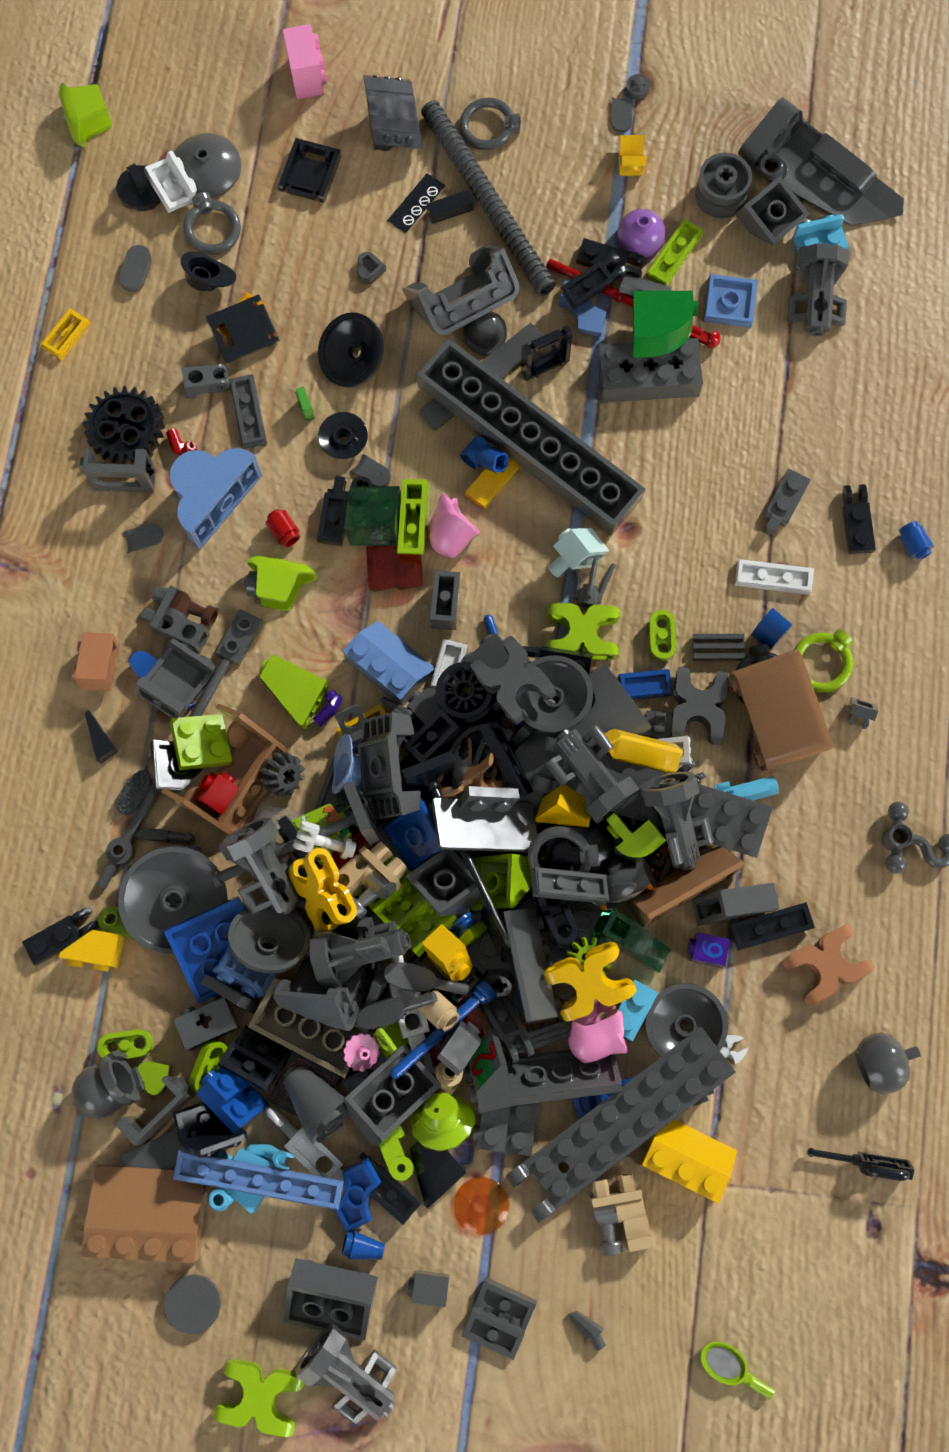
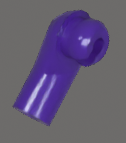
(334, 702)

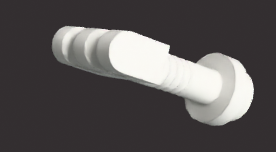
(312, 838)

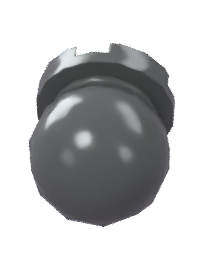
(106, 1087)

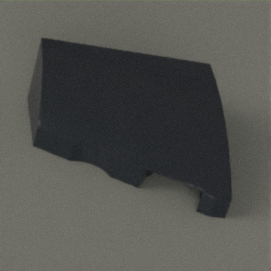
(435, 1172)

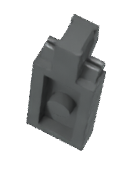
(785, 500)

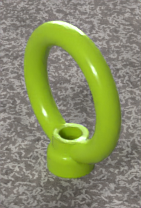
(840, 643)

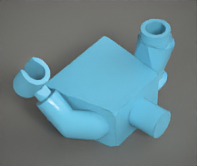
(257, 1154)

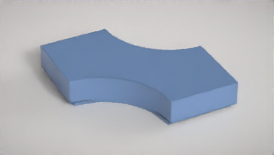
(588, 317)

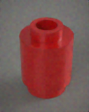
(282, 528)

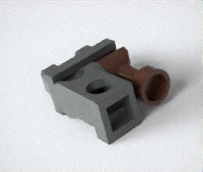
(172, 616)

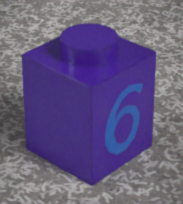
(708, 950)

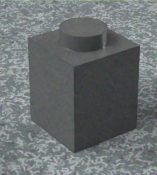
(429, 1288)

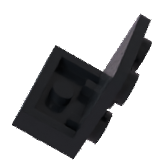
(203, 1131)

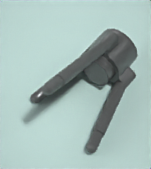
(588, 594)

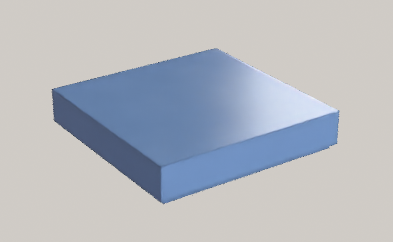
(730, 300)

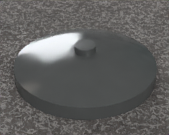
(165, 890)

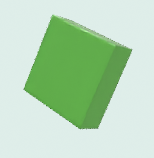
(304, 403)

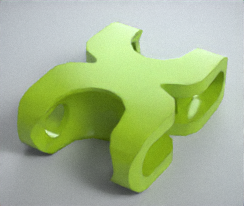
(583, 629)
(258, 1398)

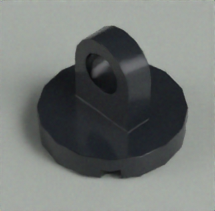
(136, 190)

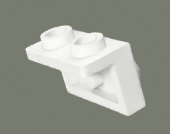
(171, 182)

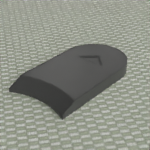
(621, 114)
(372, 470)
(143, 537)

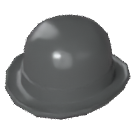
(485, 333)

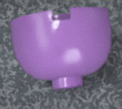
(641, 233)

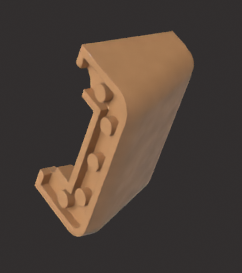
(781, 710)

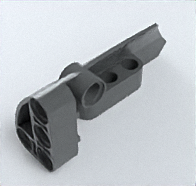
(609, 710)

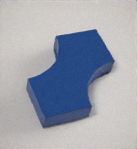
(359, 1183)

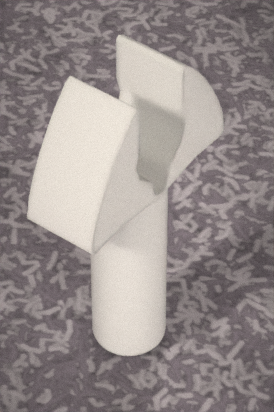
(735, 1056)

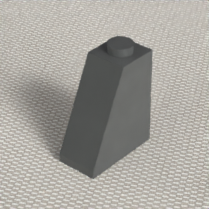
(735, 903)

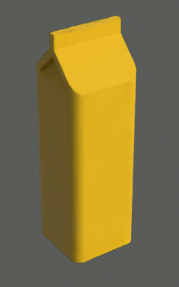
(644, 751)

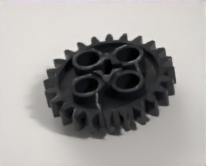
(131, 406)

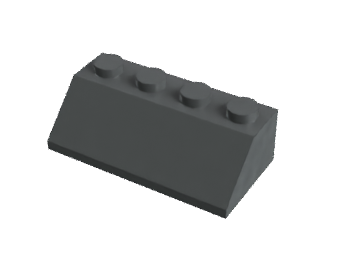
(529, 963)

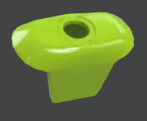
(84, 112)
(279, 581)

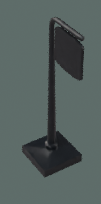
(429, 777)

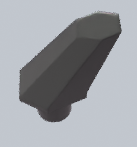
(588, 1329)

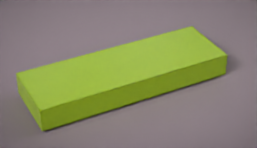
(675, 253)

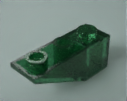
(631, 939)

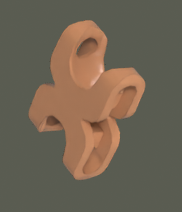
(828, 965)

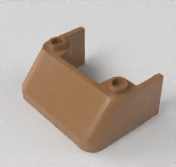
(251, 749)

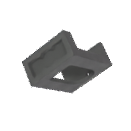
(142, 469)

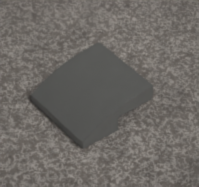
(499, 1318)

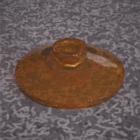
(484, 1190)

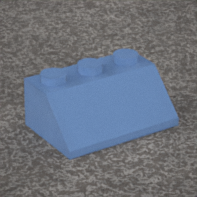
(388, 662)

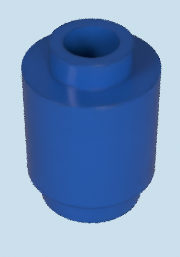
(916, 540)

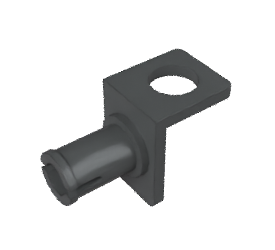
(354, 731)

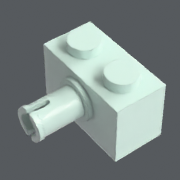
(577, 550)

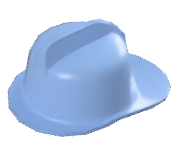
(345, 765)

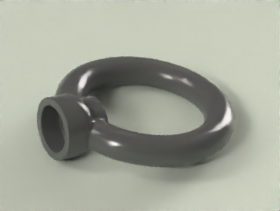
(512, 123)
(204, 205)
(588, 853)

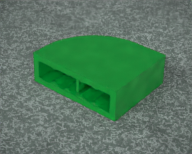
(661, 321)

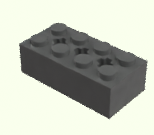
(649, 378)

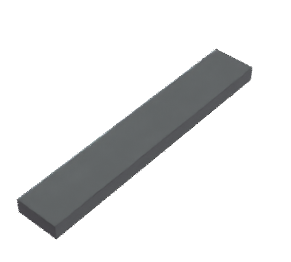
(500, 362)

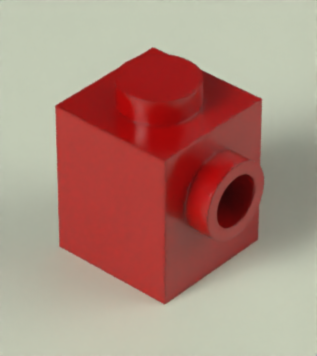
(217, 791)

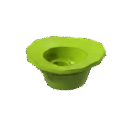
(447, 1126)

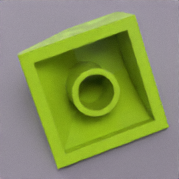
(505, 879)

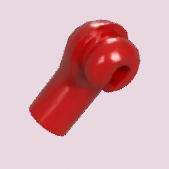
(177, 446)

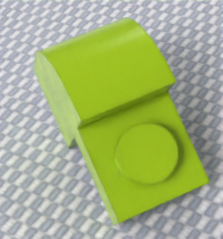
(637, 843)

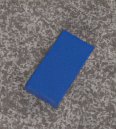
(647, 684)

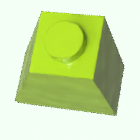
(294, 688)

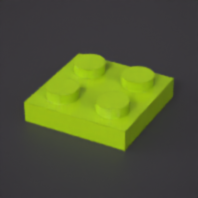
(200, 742)

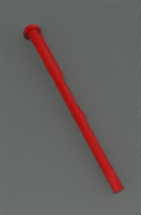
(704, 337)

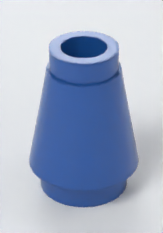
(362, 1247)

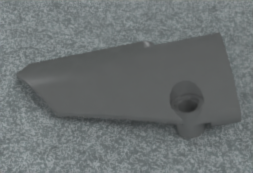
(818, 167)

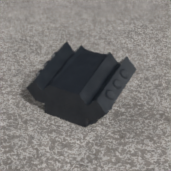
(392, 112)

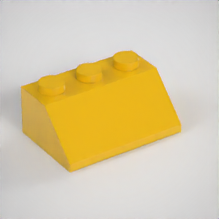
(690, 1160)

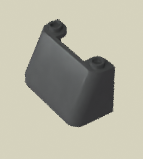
(470, 298)
(337, 1006)

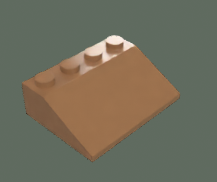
(683, 886)
(143, 1216)

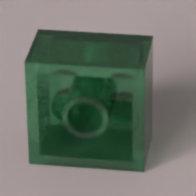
(373, 516)

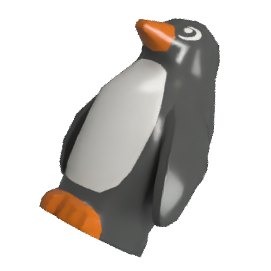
(628, 881)

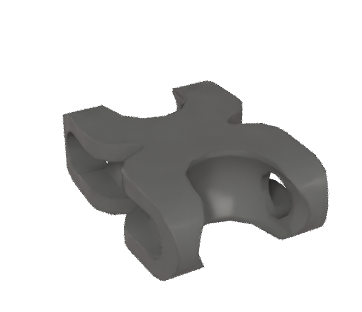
(513, 679)
(699, 705)

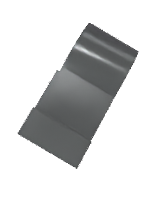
(205, 379)

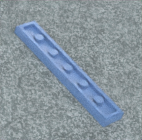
(259, 1180)

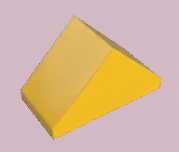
(563, 807)

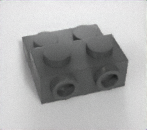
(507, 1129)

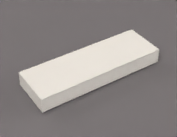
(774, 577)

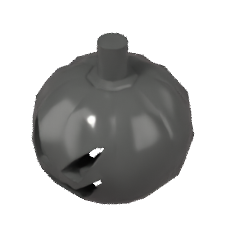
(884, 1062)

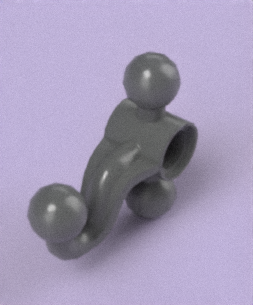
(895, 861)

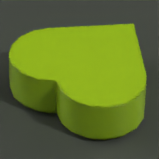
(473, 933)
(152, 1074)

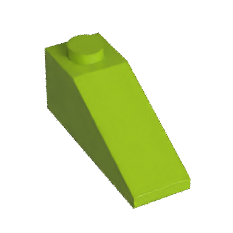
(413, 516)

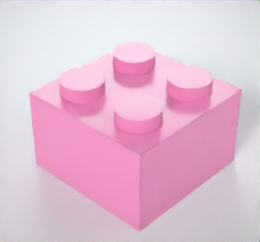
(305, 61)

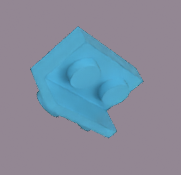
(820, 231)

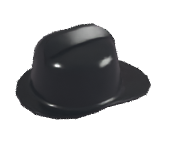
(206, 273)

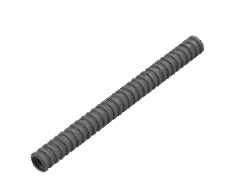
(488, 198)

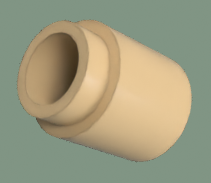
(442, 1013)
(447, 1078)

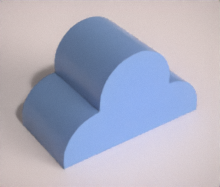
(211, 489)

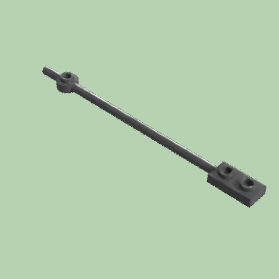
(231, 650)

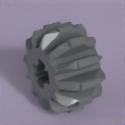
(282, 774)

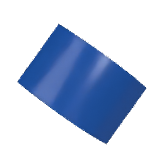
(771, 629)

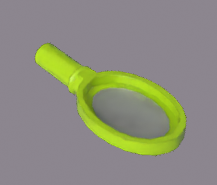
(730, 1367)

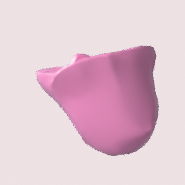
(449, 529)
(596, 1038)

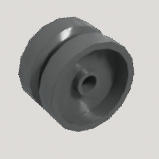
(723, 185)

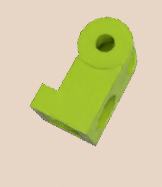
(397, 1161)

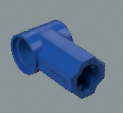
(482, 454)

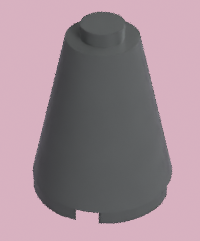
(315, 1102)

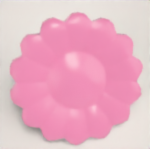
(361, 1052)

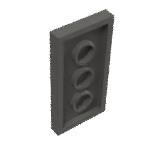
(560, 1076)

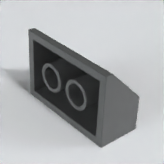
(386, 1102)
(329, 1295)

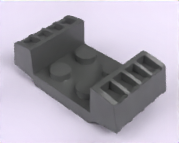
(381, 767)

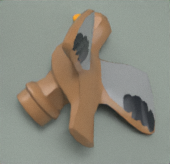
(466, 773)

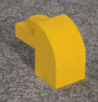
(631, 155)

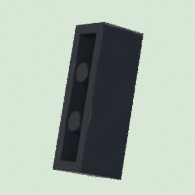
(450, 206)

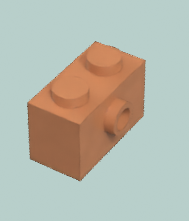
(95, 661)

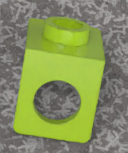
(390, 1039)

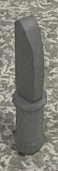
(159, 835)

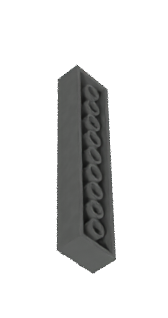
(530, 436)

